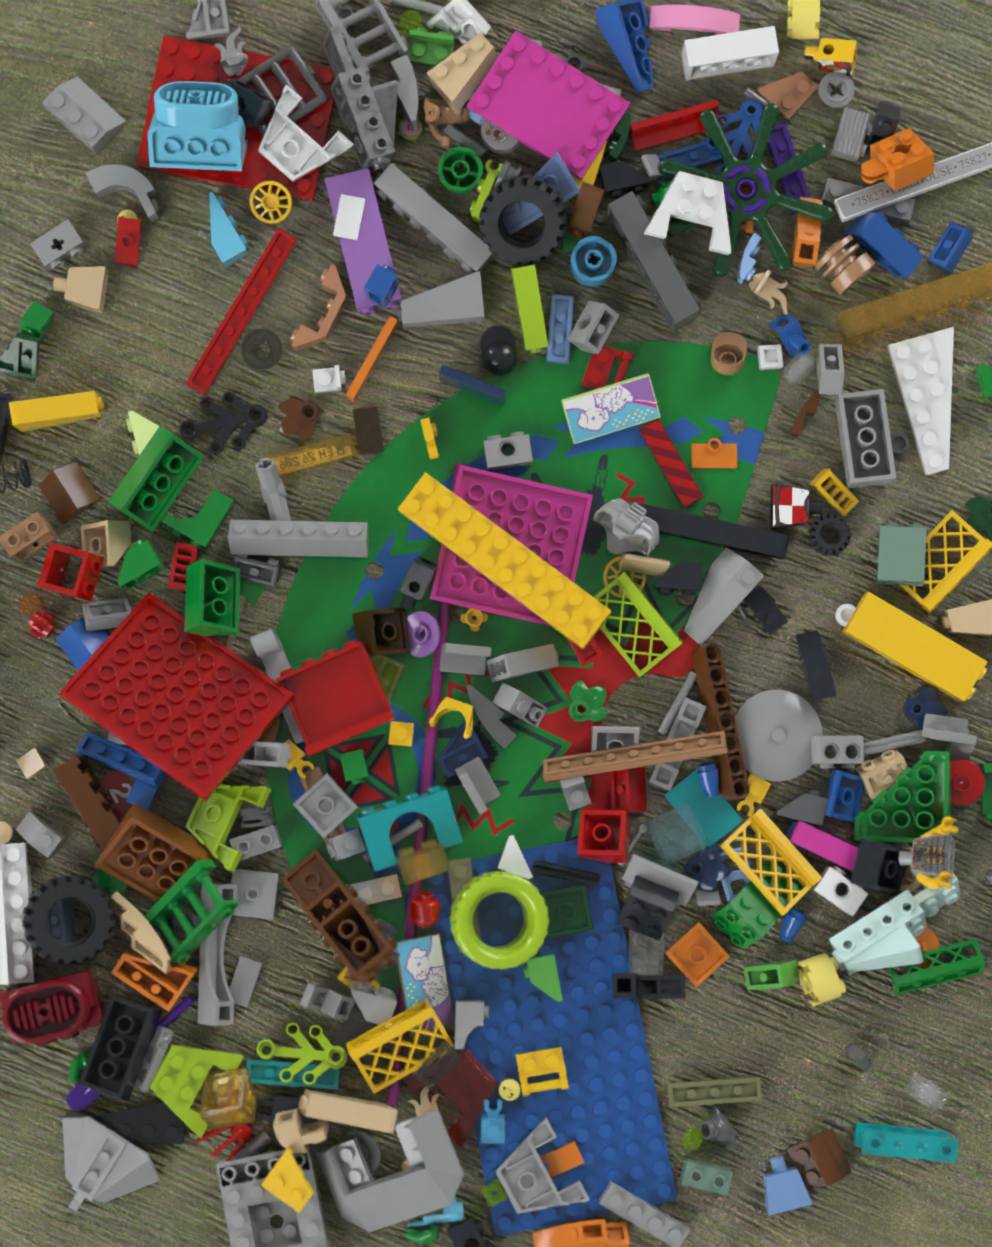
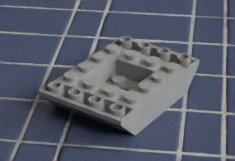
(251, 1206)

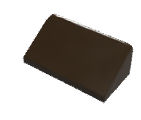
(368, 431)

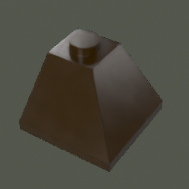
(382, 631)

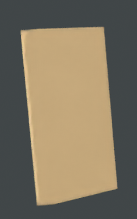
(643, 565)

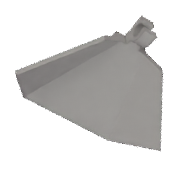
(102, 1162)

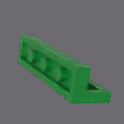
(942, 972)

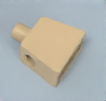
(84, 287)

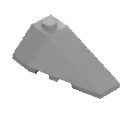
(724, 588)

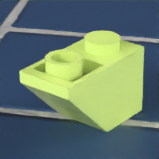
(142, 430)

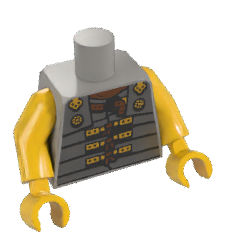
(933, 856)

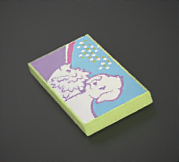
(611, 408)

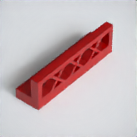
(670, 127)

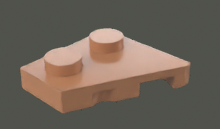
(789, 93)

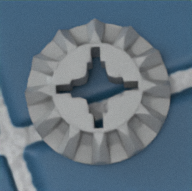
(833, 80)

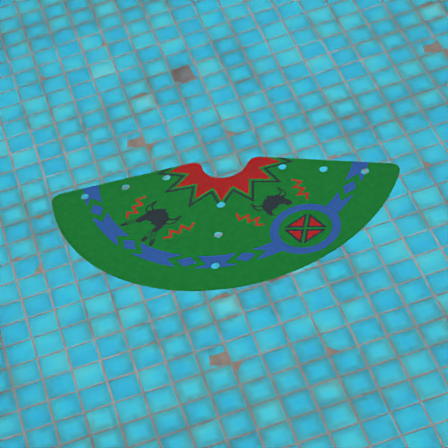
(327, 590)

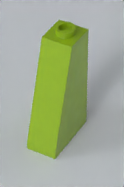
(529, 307)

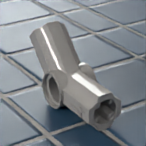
(273, 490)

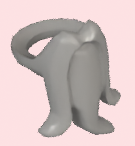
(233, 59)

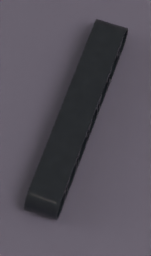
(718, 532)

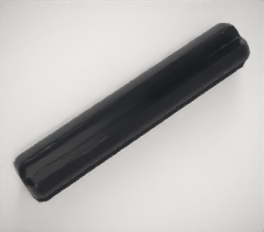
(566, 873)

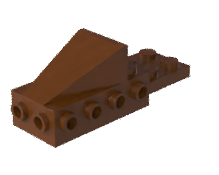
(341, 919)

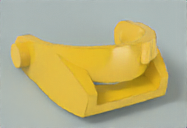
(449, 705)

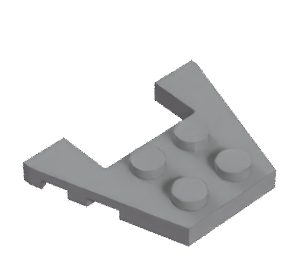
(529, 1181)

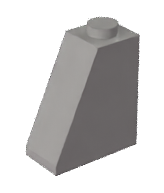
(522, 662)

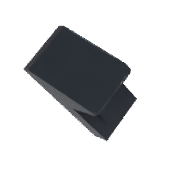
(765, 610)

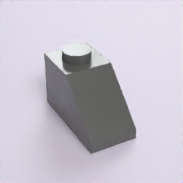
(805, 807)

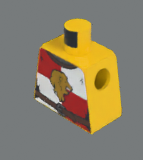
(834, 55)

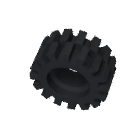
(843, 534)

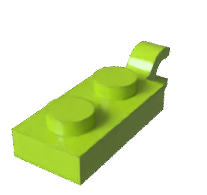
(484, 189)

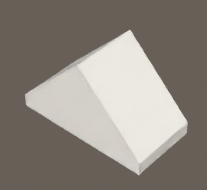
(513, 860)

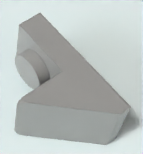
(575, 792)

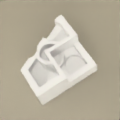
(460, 21)

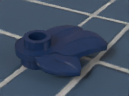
(926, 703)
(711, 868)

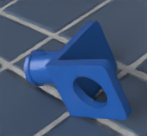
(791, 335)

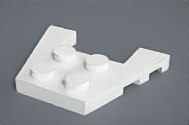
(291, 147)
(695, 201)

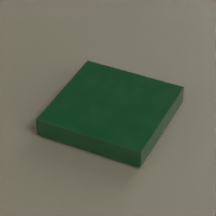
(568, 911)

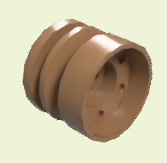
(845, 264)

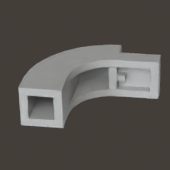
(123, 178)

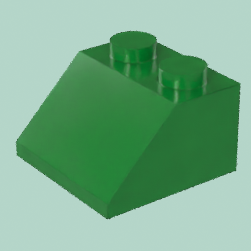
(140, 564)

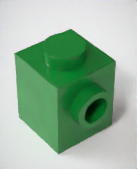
(36, 321)
(354, 766)

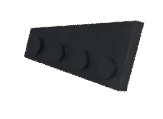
(145, 1124)

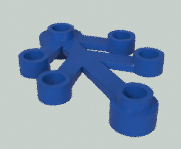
(740, 134)

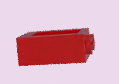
(55, 567)

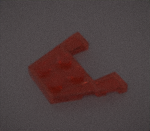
(466, 1086)

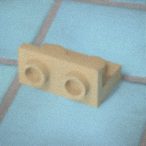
(881, 772)

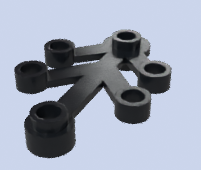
(227, 422)

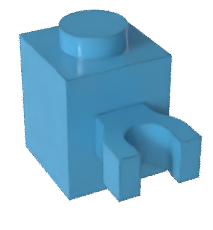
(492, 1124)

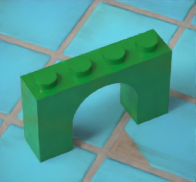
(204, 525)

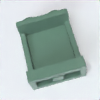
(901, 555)

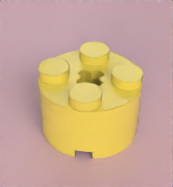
(803, 19)
(820, 979)

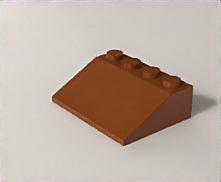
(150, 853)

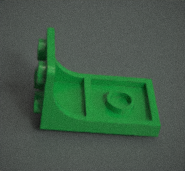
(749, 912)

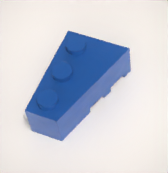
(885, 244)

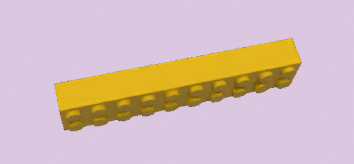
(504, 561)

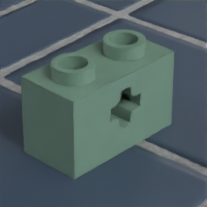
(706, 1176)

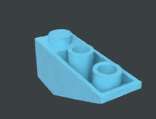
(223, 235)

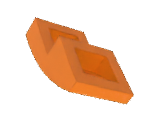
(563, 1159)

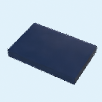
(472, 385)

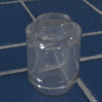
(798, 368)

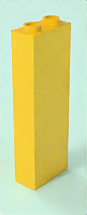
(915, 647)

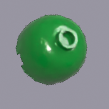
(460, 170)

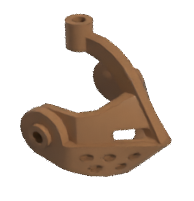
(433, 108)

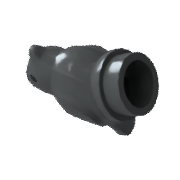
(718, 1128)

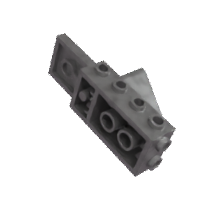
(364, 109)

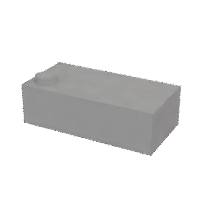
(865, 438)

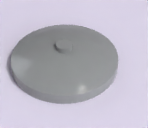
(777, 734)

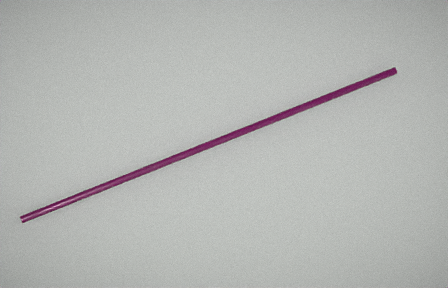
(426, 782)

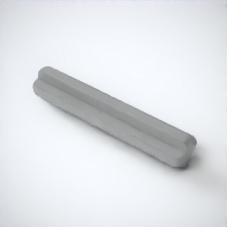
(893, 742)

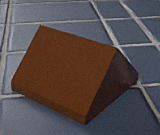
(69, 491)

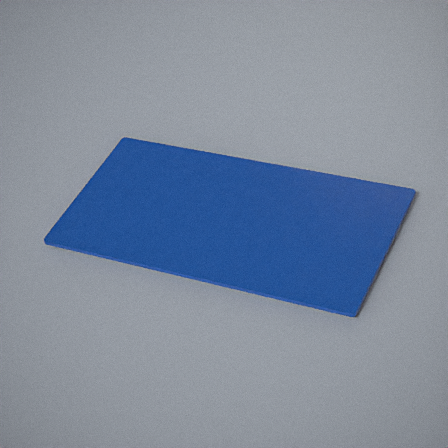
(606, 1059)

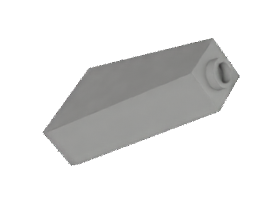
(447, 304)

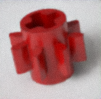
(42, 625)

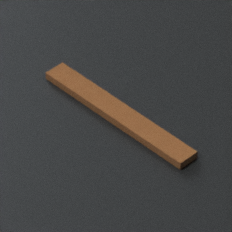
(634, 756)

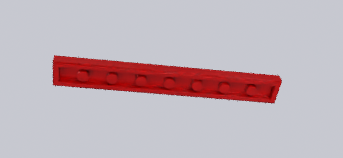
(242, 311)

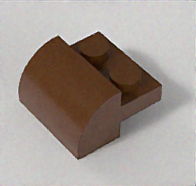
(820, 1160)

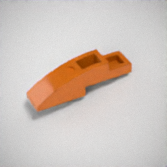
(584, 1234)

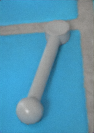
(641, 829)

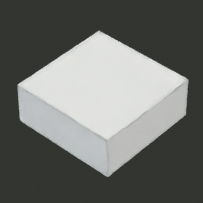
(770, 357)

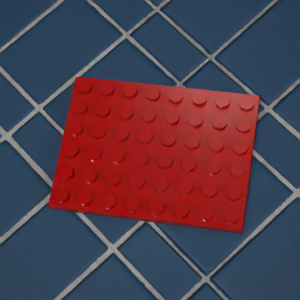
(201, 63)
(176, 696)

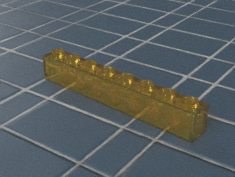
(915, 303)

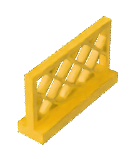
(959, 571)
(796, 865)
(386, 1033)

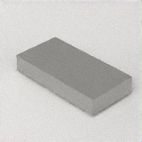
(244, 980)

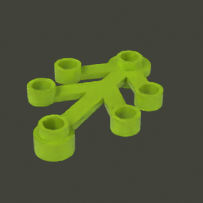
(305, 1055)

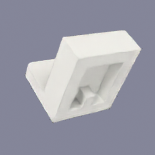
(328, 379)

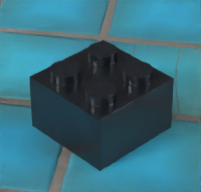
(878, 866)
(647, 908)

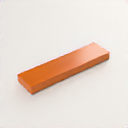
(372, 359)

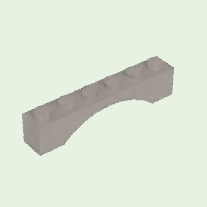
(214, 996)

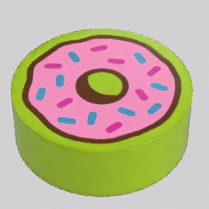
(407, 132)

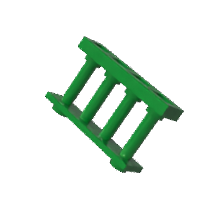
(172, 903)

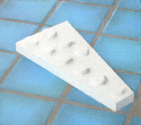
(925, 382)

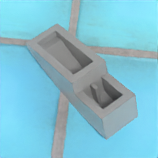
(407, 89)

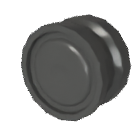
(507, 172)
(256, 814)

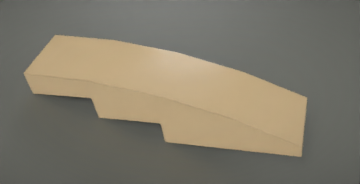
(143, 936)

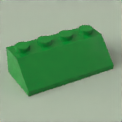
(156, 478)

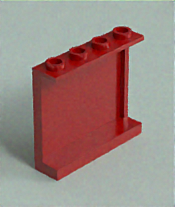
(336, 697)

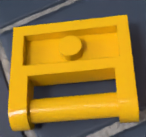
(541, 1063)

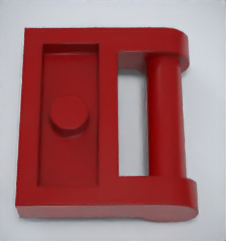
(601, 364)

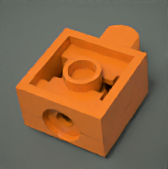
(898, 160)

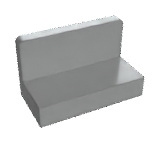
(463, 658)
(477, 783)

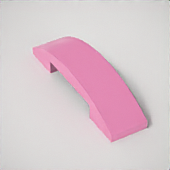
(693, 18)

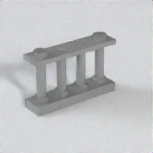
(327, 11)

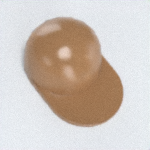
(728, 353)

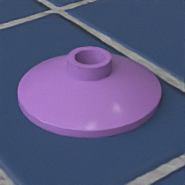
(418, 624)

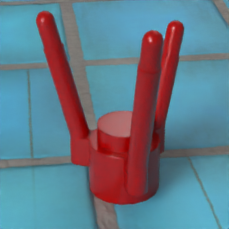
(238, 1132)

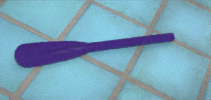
(82, 1097)

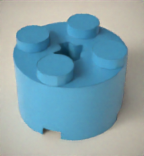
(602, 253)

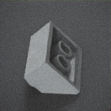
(84, 114)
(658, 874)

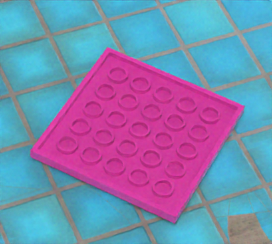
(537, 515)

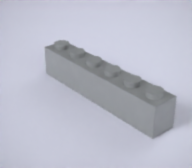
(432, 219)
(298, 538)

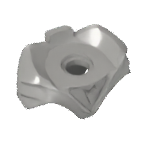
(627, 527)

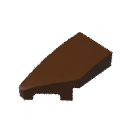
(808, 408)

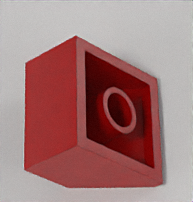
(604, 835)

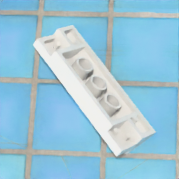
(15, 888)

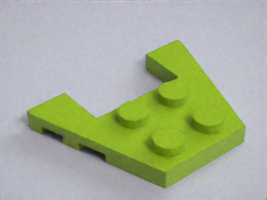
(214, 818)
(182, 1077)

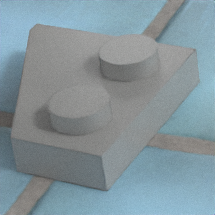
(209, 20)

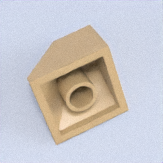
(107, 540)

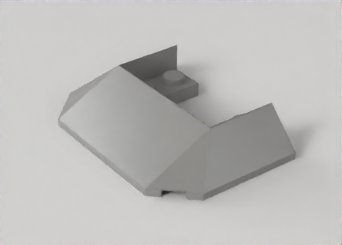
(402, 1195)

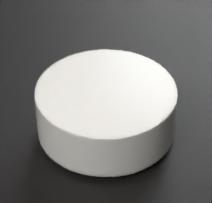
(844, 613)

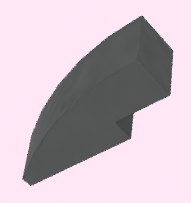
(489, 716)

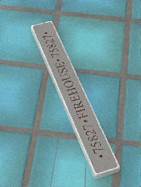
(945, 172)

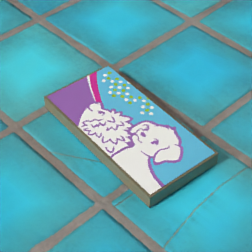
(425, 976)

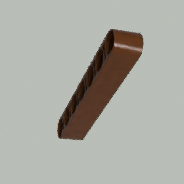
(723, 711)

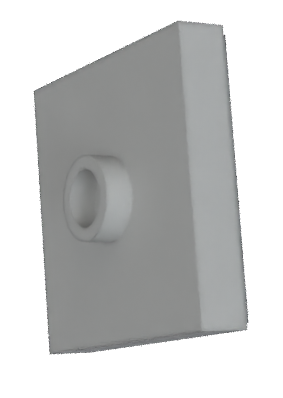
(325, 805)
(255, 893)

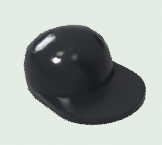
(499, 350)

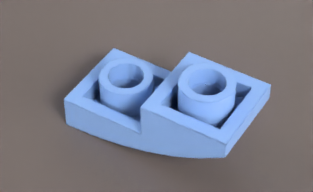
(747, 263)

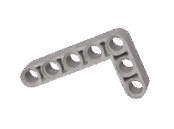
(270, 650)

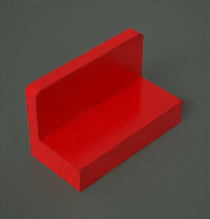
(628, 790)

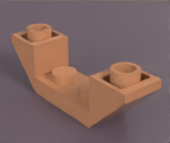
(307, 337)

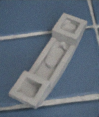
(683, 726)

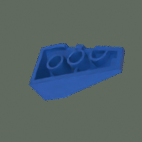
(624, 30)

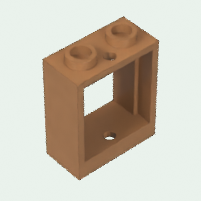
(21, 538)

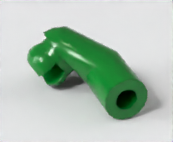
(77, 1064)
(425, 1236)

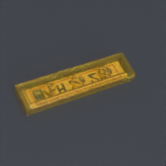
(314, 455)

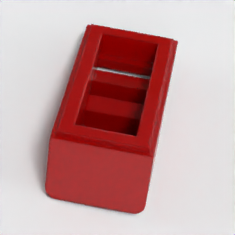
(176, 557)

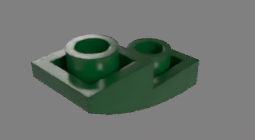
(621, 133)

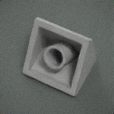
(613, 737)

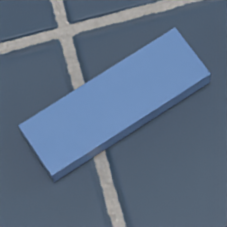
(560, 329)

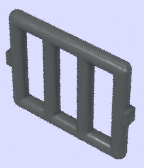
(273, 64)

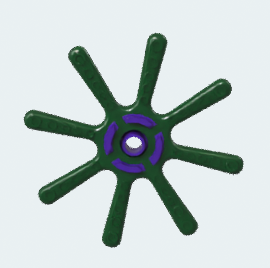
(760, 179)

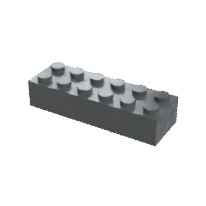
(653, 261)

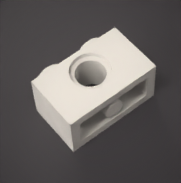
(827, 888)

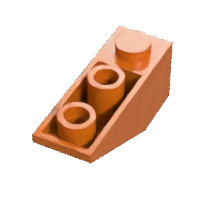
(806, 239)

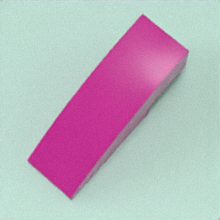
(824, 845)

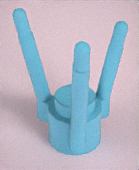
(450, 1214)

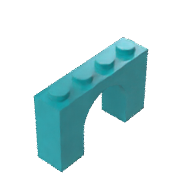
(376, 823)

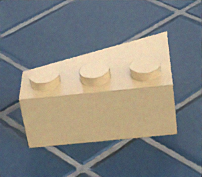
(463, 72)

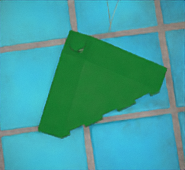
(912, 804)

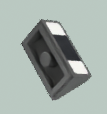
(258, 568)

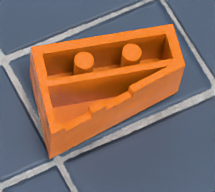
(151, 981)

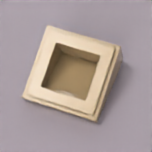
(31, 763)

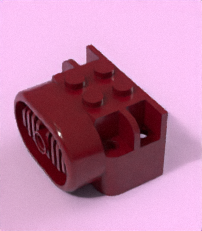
(52, 1008)

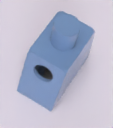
(784, 1188)

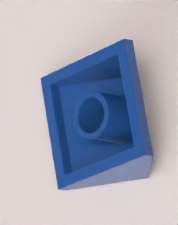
(80, 643)
(844, 795)

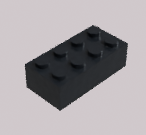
(120, 1048)

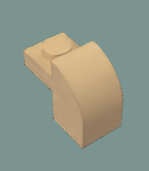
(297, 1135)

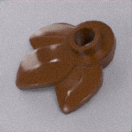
(296, 420)

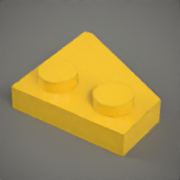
(288, 1182)

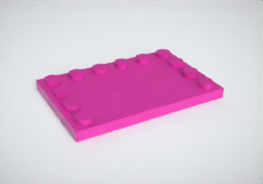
(548, 104)

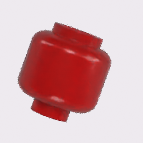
(425, 910)

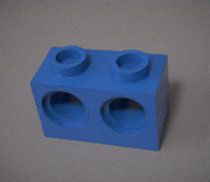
(381, 285)

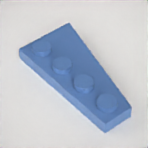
(523, 212)

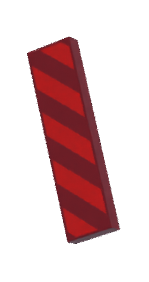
(670, 463)

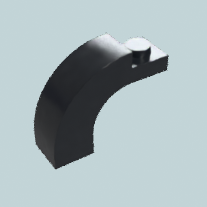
(648, 987)

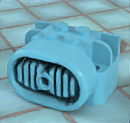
(197, 127)

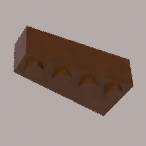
(89, 799)

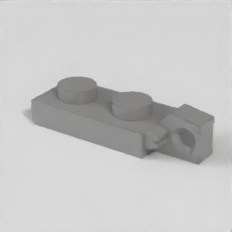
(154, 1057)

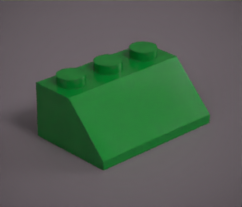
(212, 599)

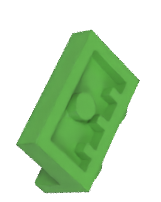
(428, 47)

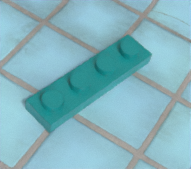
(268, 1072)

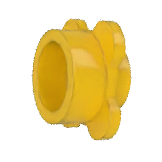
(474, 624)

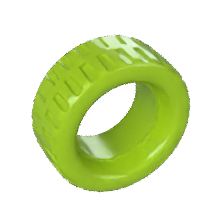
(532, 931)

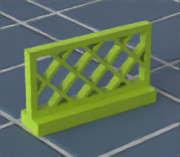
(651, 616)

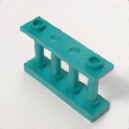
(905, 1142)

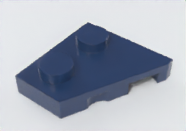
(460, 751)

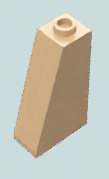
(969, 619)
(348, 1110)

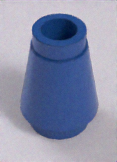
(709, 778)
(791, 924)

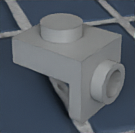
(345, 845)

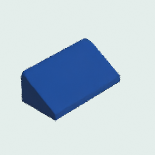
(950, 247)

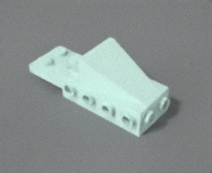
(890, 940)

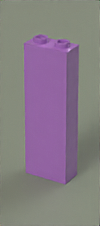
(371, 247)

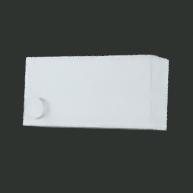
(729, 53)

